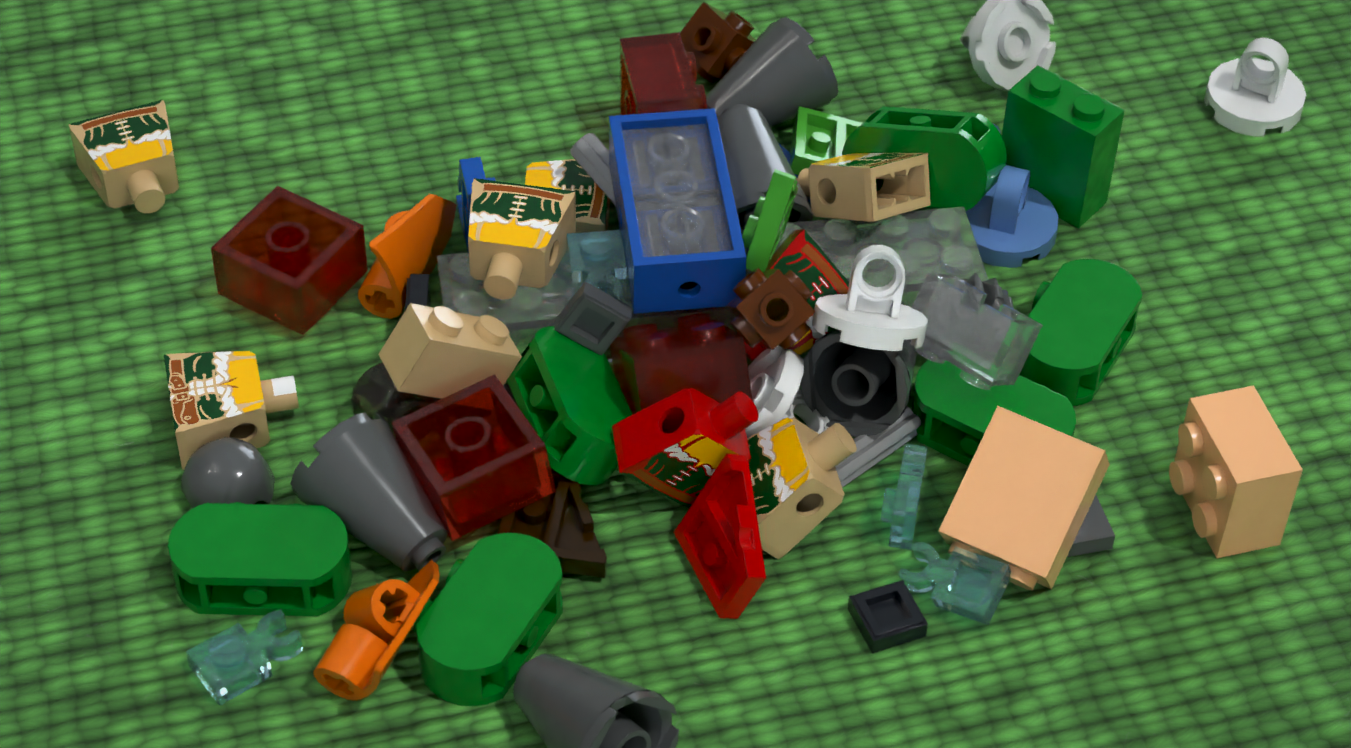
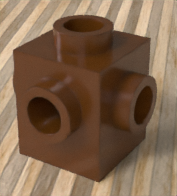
(716, 40)
(750, 308)

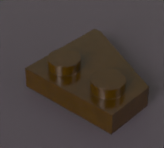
(563, 525)

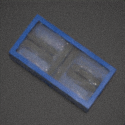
(675, 210)

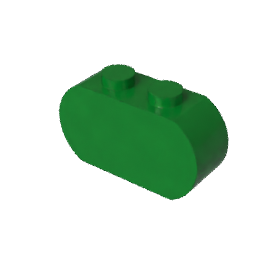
(961, 149)
(1085, 328)
(571, 404)
(958, 413)
(260, 559)
(489, 618)

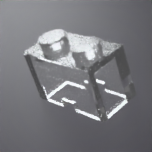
(973, 335)

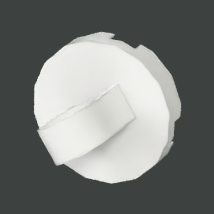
(1009, 40)
(1256, 92)
(870, 314)
(776, 391)

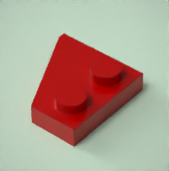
(724, 538)

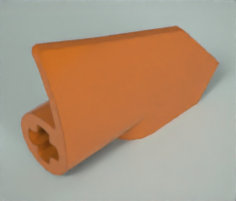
(404, 248)
(373, 633)

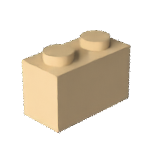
(446, 351)

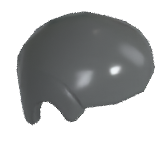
(227, 473)

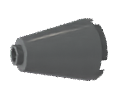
(777, 76)
(751, 159)
(857, 384)
(373, 492)
(590, 708)

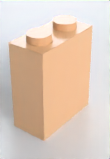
(1024, 497)

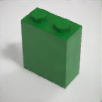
(1064, 141)

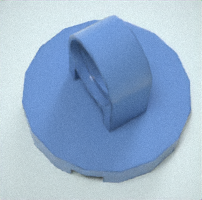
(1013, 221)

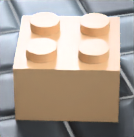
(1235, 472)

